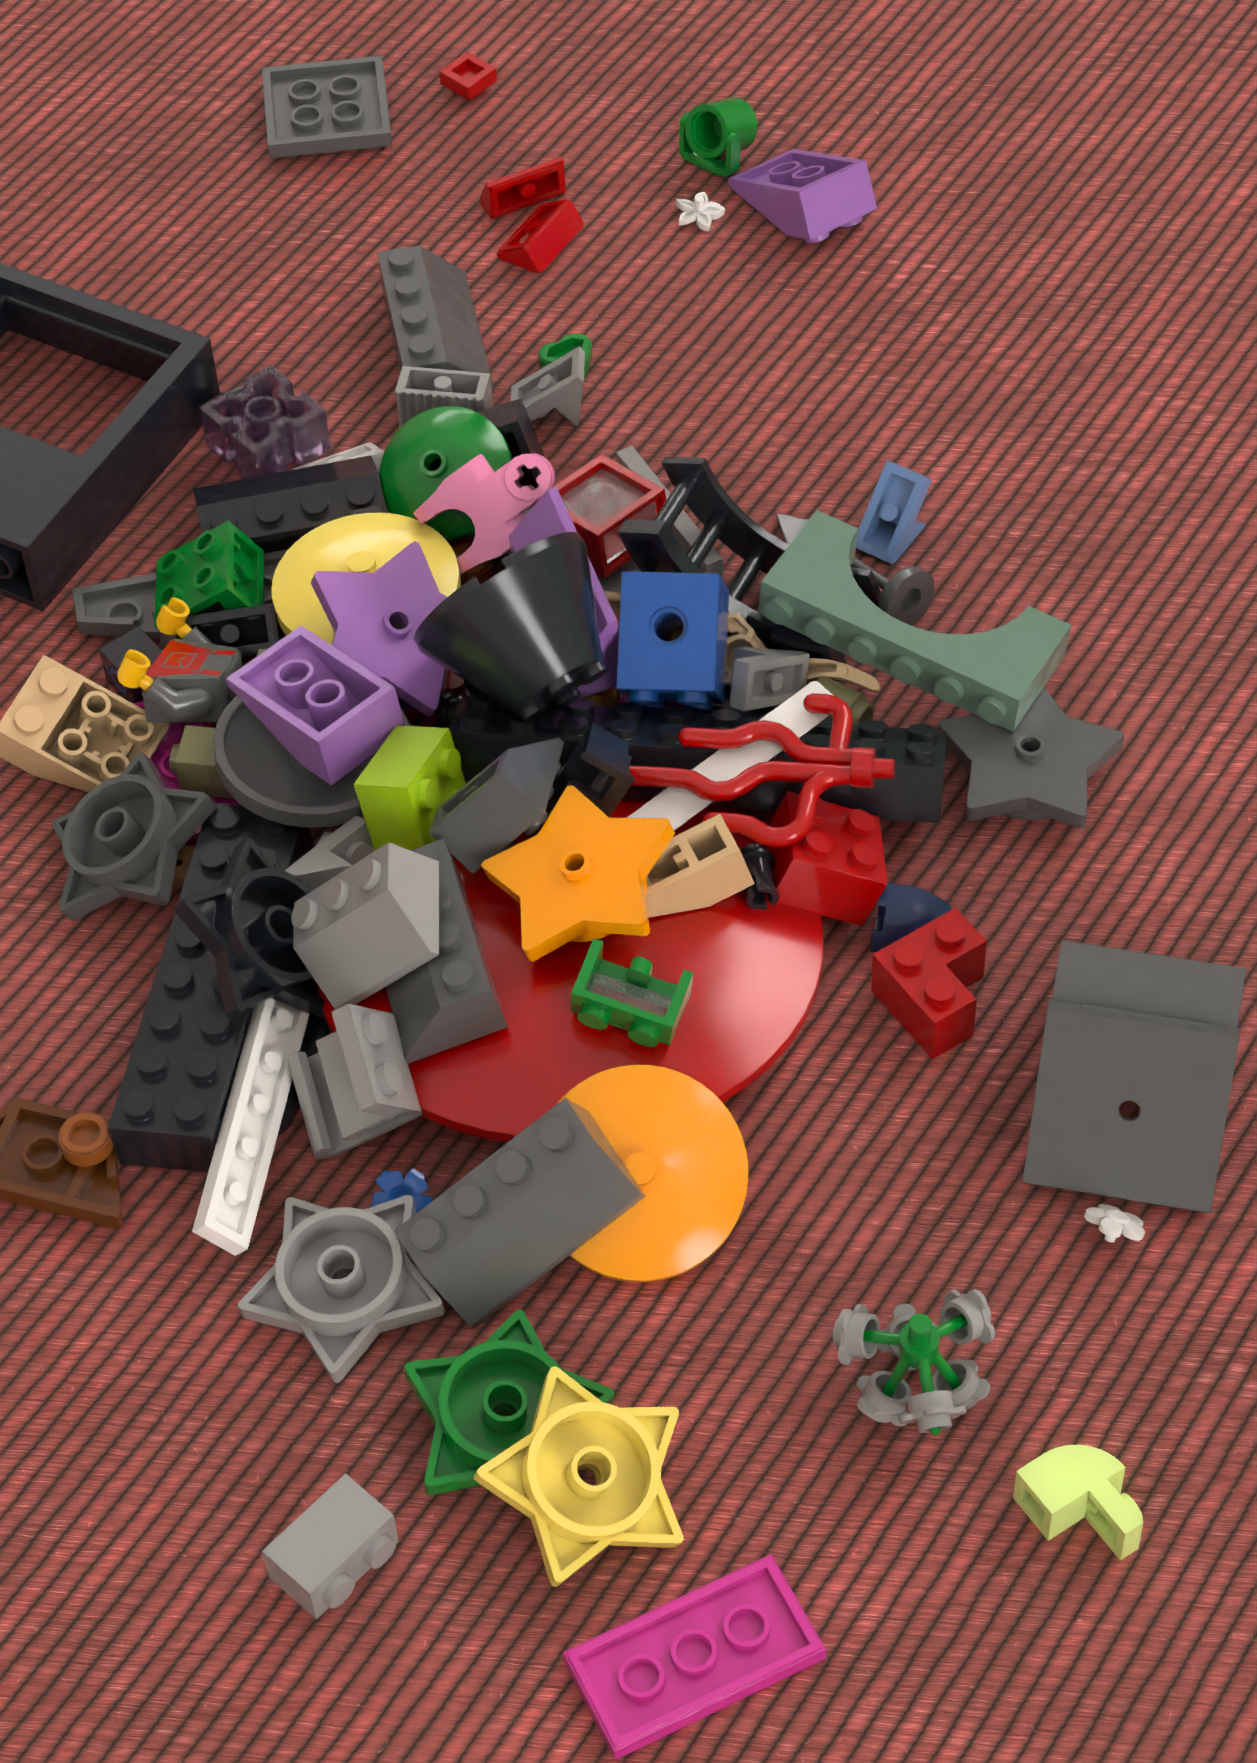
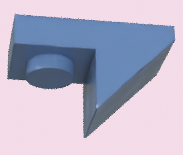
(892, 513)

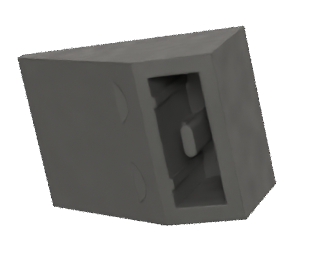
(499, 803)

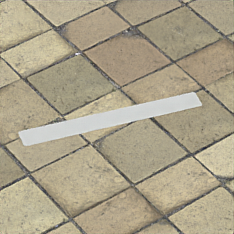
(681, 805)

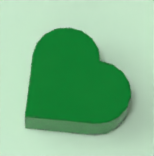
(555, 350)

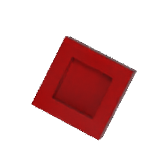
(468, 76)

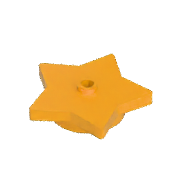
(580, 875)

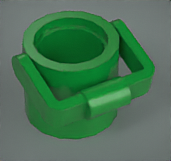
(716, 131)

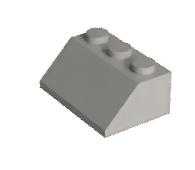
(369, 924)

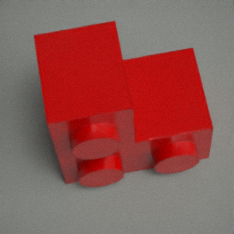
(927, 980)

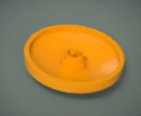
(683, 1158)

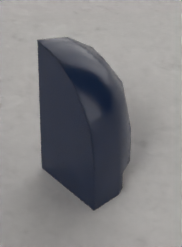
(902, 912)

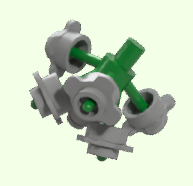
(916, 1343)

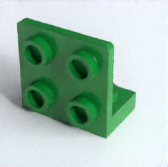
(212, 569)

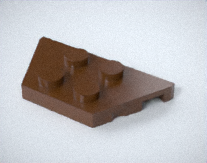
(40, 1176)

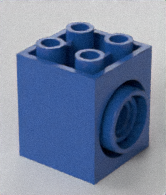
(681, 670)

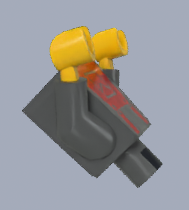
(186, 677)

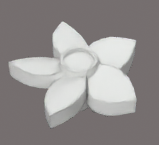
(700, 211)

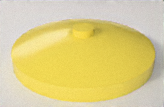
(352, 545)

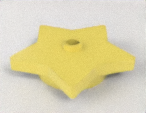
(621, 1451)

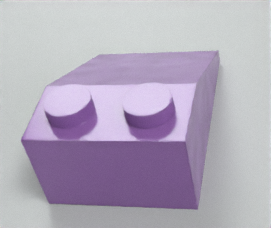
(808, 192)
(318, 703)

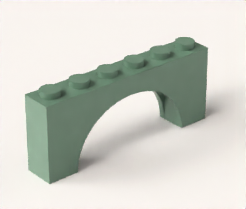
(984, 672)

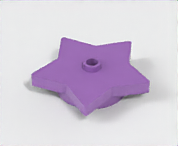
(377, 621)

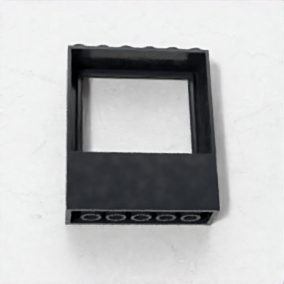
(64, 504)

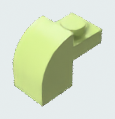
(1079, 1484)

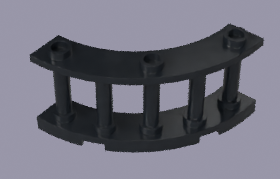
(657, 550)

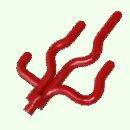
(815, 767)

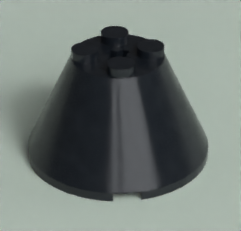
(524, 631)

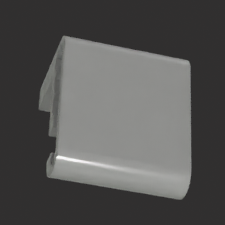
(354, 1082)

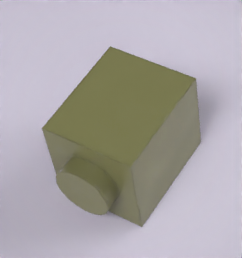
(195, 762)

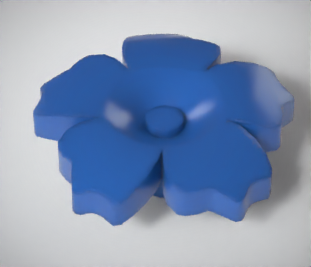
(394, 1187)

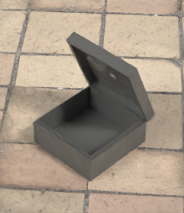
(1142, 1034)

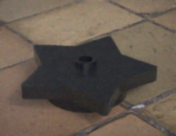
(252, 934)

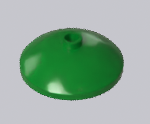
(443, 433)

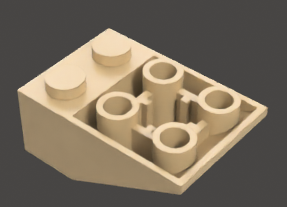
(74, 729)

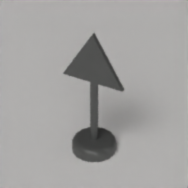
(903, 595)

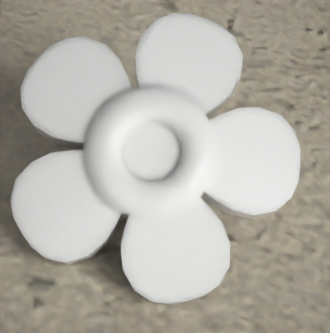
(1115, 1222)

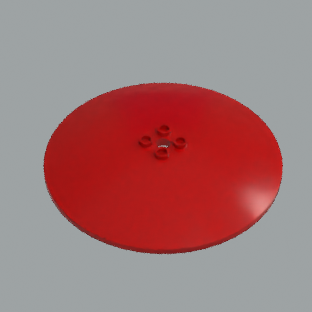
(745, 1006)

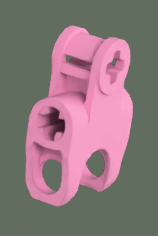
(491, 501)

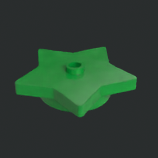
(471, 1391)

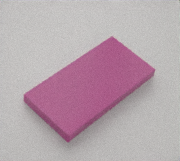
(693, 1656)

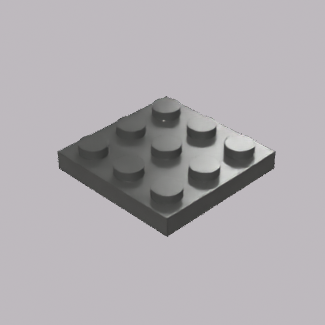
(326, 107)

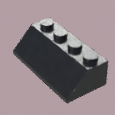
(289, 504)

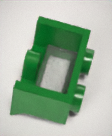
(629, 998)

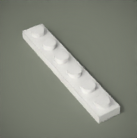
(250, 1127)

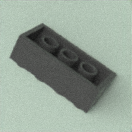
(430, 312)
(454, 993)
(520, 1212)

